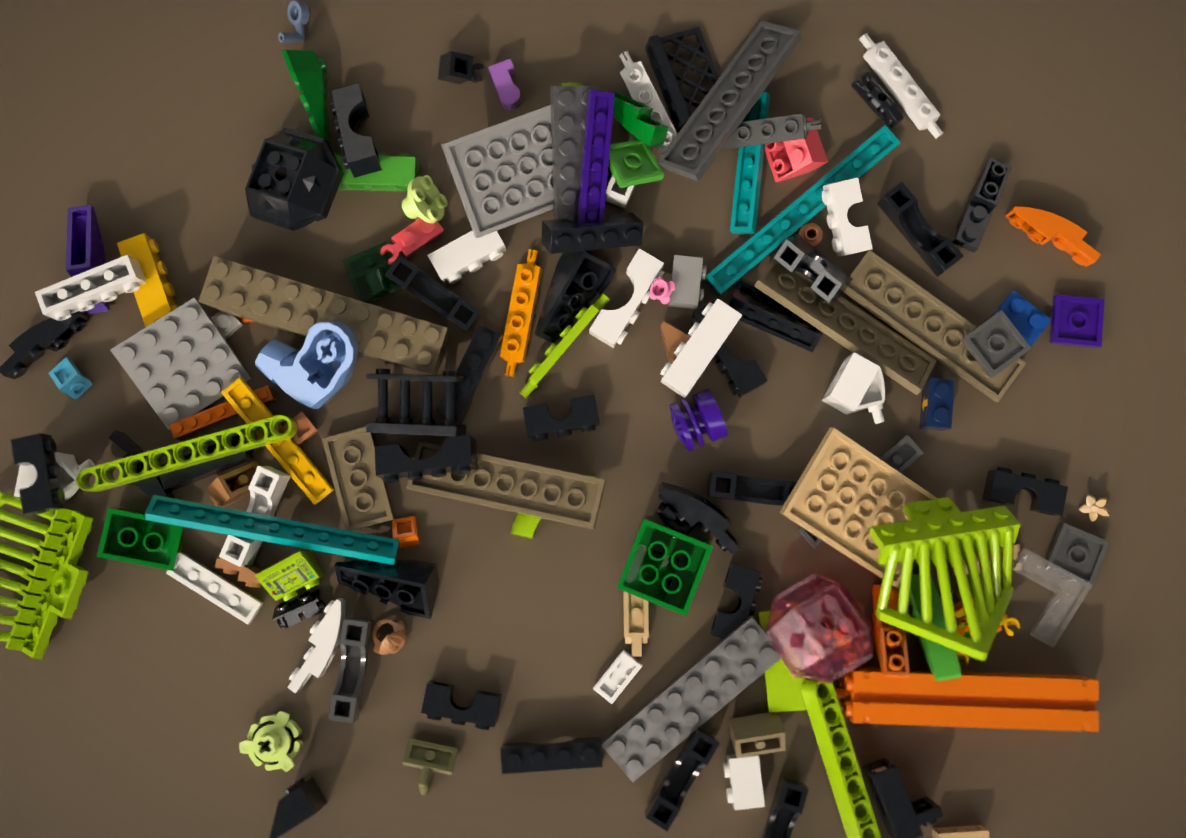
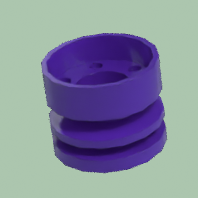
(698, 420)

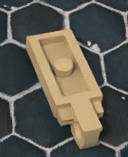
(635, 622)

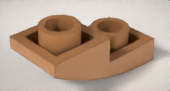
(246, 573)

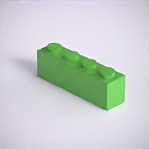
(394, 176)

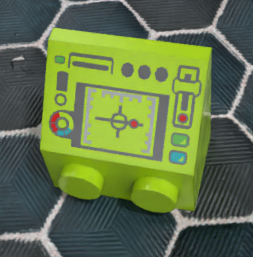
(291, 575)

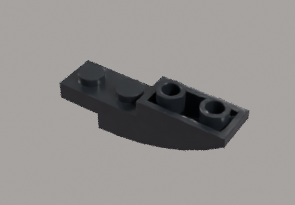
(981, 204)
(45, 335)
(693, 507)

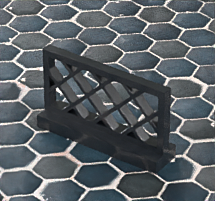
(668, 78)

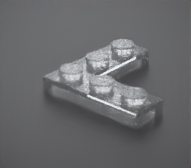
(1067, 597)

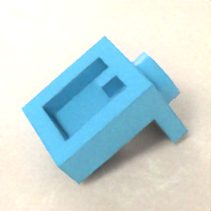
(69, 379)

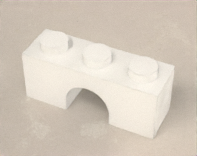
(846, 237)

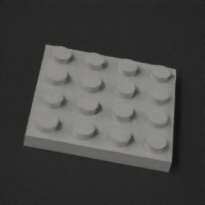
(180, 362)

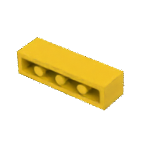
(155, 296)

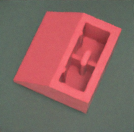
(796, 157)

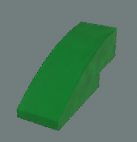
(637, 120)

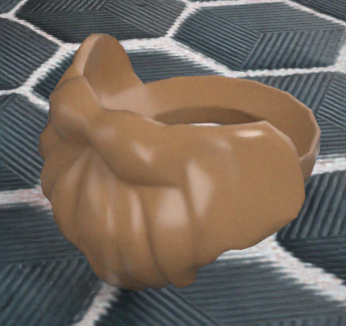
(393, 642)

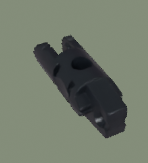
(878, 100)

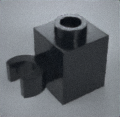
(458, 68)

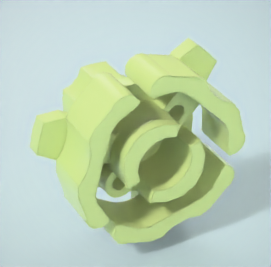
(280, 743)

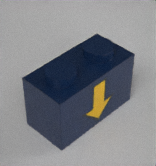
(937, 404)

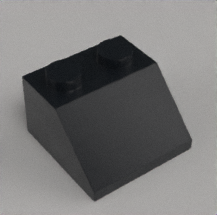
(300, 803)

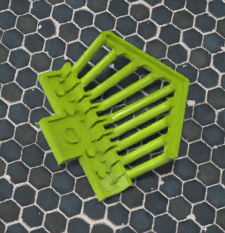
(941, 532)
(52, 584)

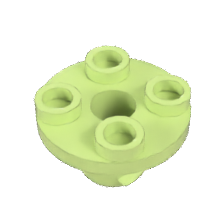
(424, 200)

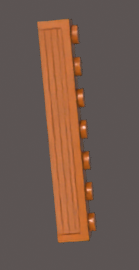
(215, 415)

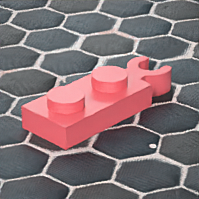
(412, 239)

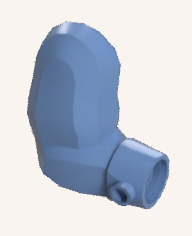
(317, 369)

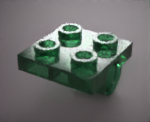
(368, 274)

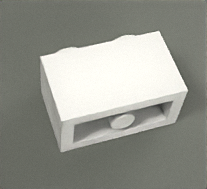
(745, 782)

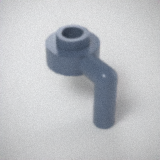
(298, 15)

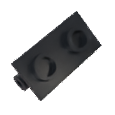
(288, 612)

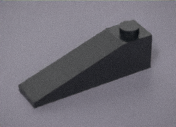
(573, 285)
(405, 584)

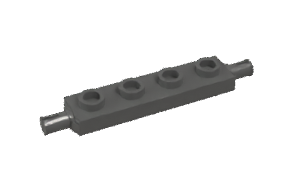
(772, 131)

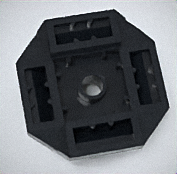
(293, 180)

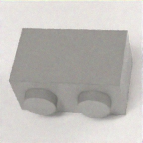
(687, 275)

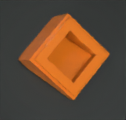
(406, 531)

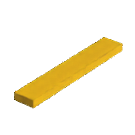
(286, 452)

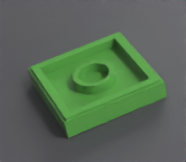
(633, 164)

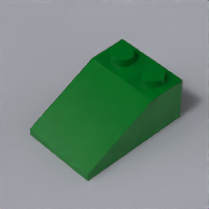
(139, 541)

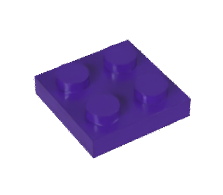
(1077, 321)

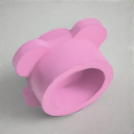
(657, 286)

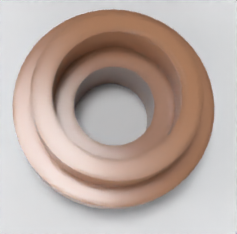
(811, 227)

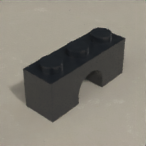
(827, 278)
(541, 424)
(46, 492)
(1046, 496)
(744, 583)
(439, 703)

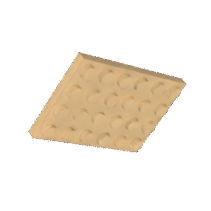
(848, 493)

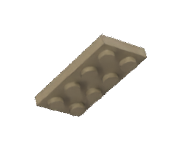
(359, 491)

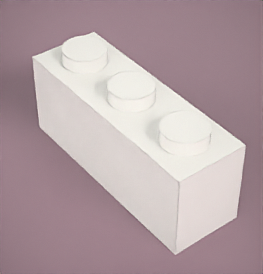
(466, 255)

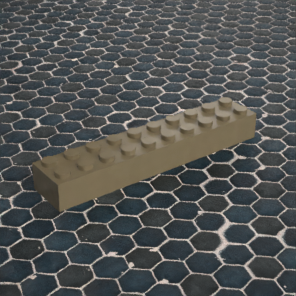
(299, 306)

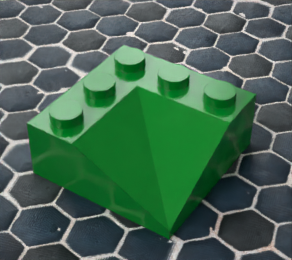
(664, 567)

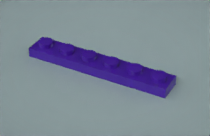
(595, 156)

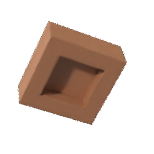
(305, 428)

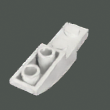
(326, 638)

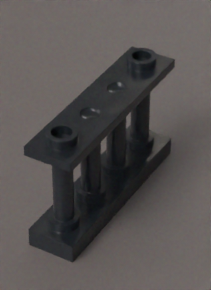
(405, 425)

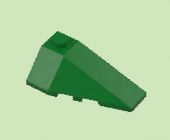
(310, 79)

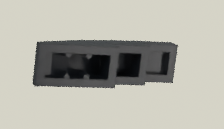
(150, 486)

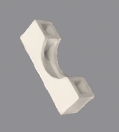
(611, 324)
(265, 494)

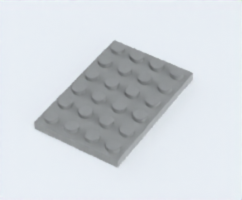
(504, 171)

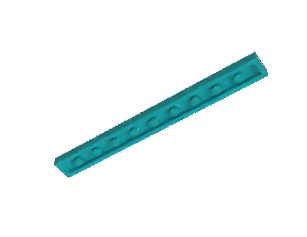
(799, 212)
(272, 529)

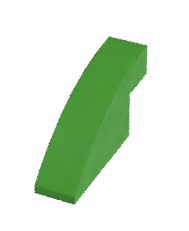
(940, 659)

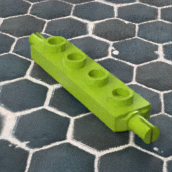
(555, 351)

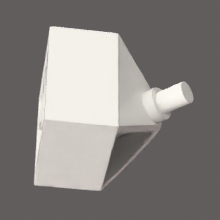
(857, 387)
(69, 471)

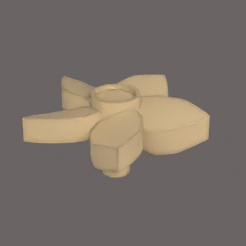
(1094, 507)

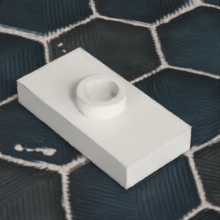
(617, 676)

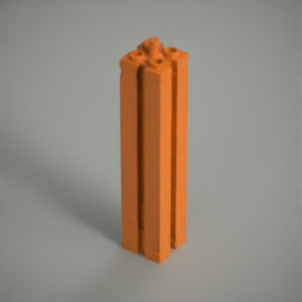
(973, 700)

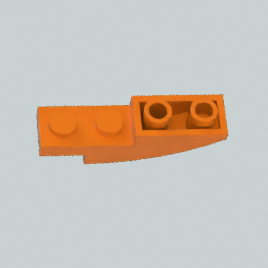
(1047, 226)
(890, 640)

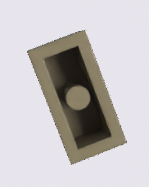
(757, 734)

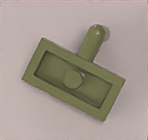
(429, 758)

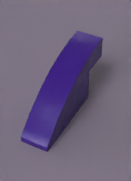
(84, 246)

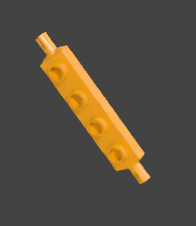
(521, 313)

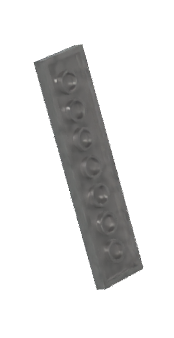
(691, 699)

